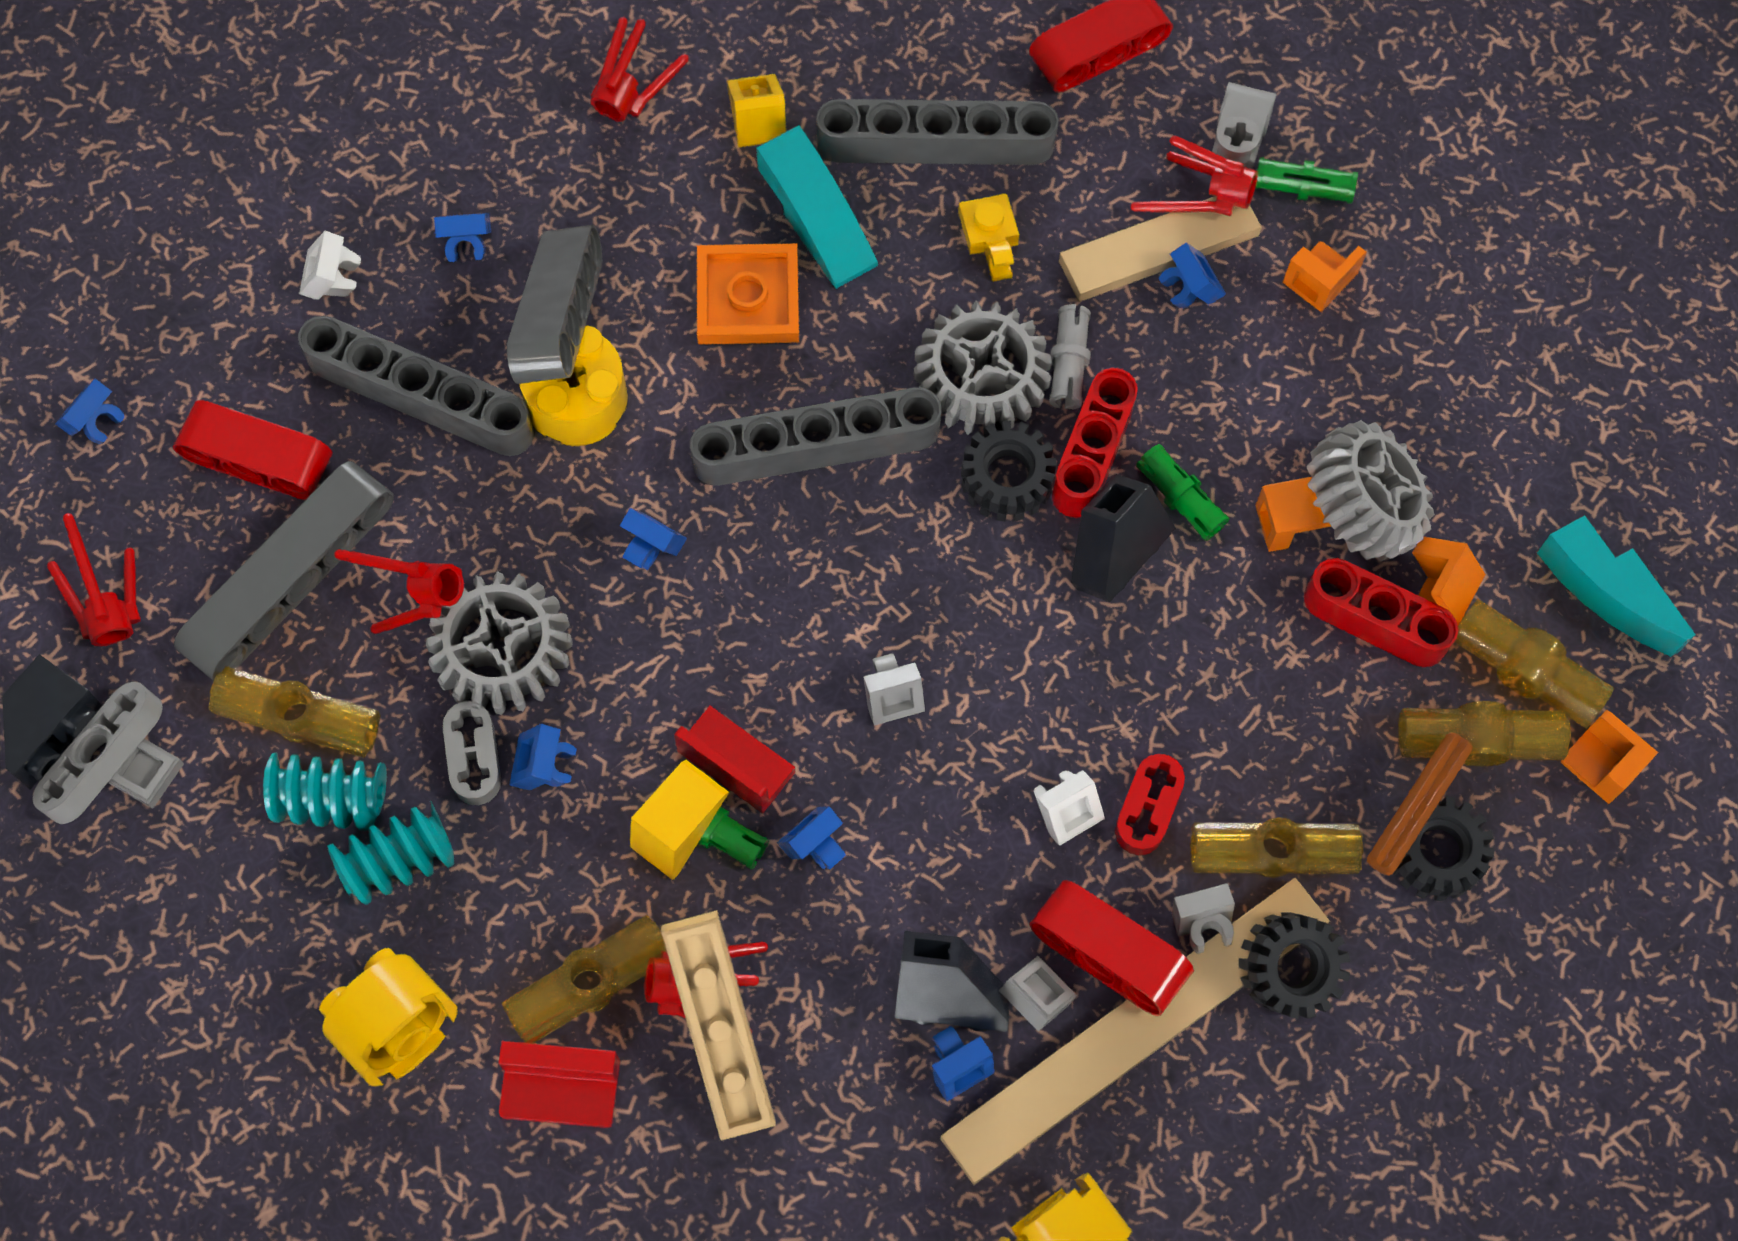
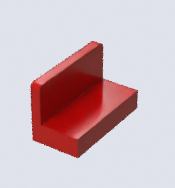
(734, 758)
(558, 1084)

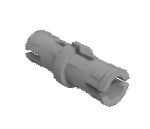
(1070, 357)

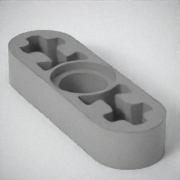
(64, 794)

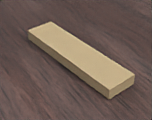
(1147, 248)
(718, 1025)

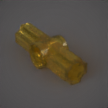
(1533, 663)
(265, 701)
(1490, 729)
(1309, 847)
(557, 1000)

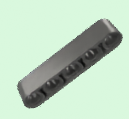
(955, 118)
(555, 305)
(403, 368)
(834, 419)
(283, 570)

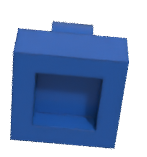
(463, 228)
(1196, 276)
(85, 410)
(649, 539)
(536, 758)
(813, 838)
(960, 1065)

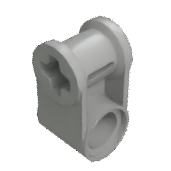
(1243, 123)

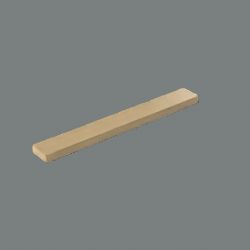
(1110, 1048)

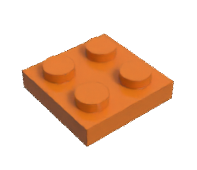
(747, 294)

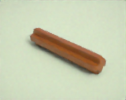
(1419, 804)

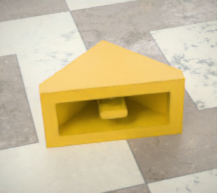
(757, 109)
(676, 818)

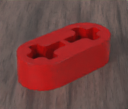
(1161, 809)

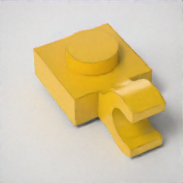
(991, 229)

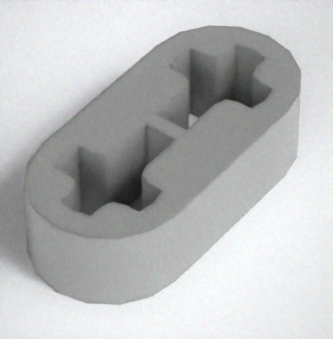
(459, 754)

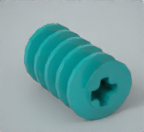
(323, 794)
(392, 854)

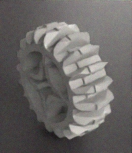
(954, 344)
(1370, 490)
(519, 635)

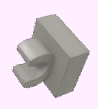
(893, 690)
(1202, 911)

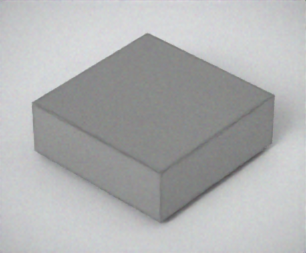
(147, 773)
(1038, 993)

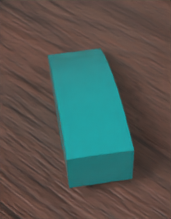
(815, 206)
(1615, 588)

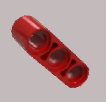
(1098, 41)
(1097, 421)
(252, 449)
(1406, 611)
(1112, 947)

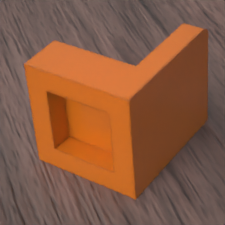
(1322, 273)
(1287, 510)
(1451, 574)
(1608, 756)

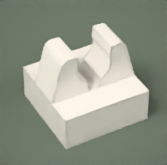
(322, 265)
(1069, 806)

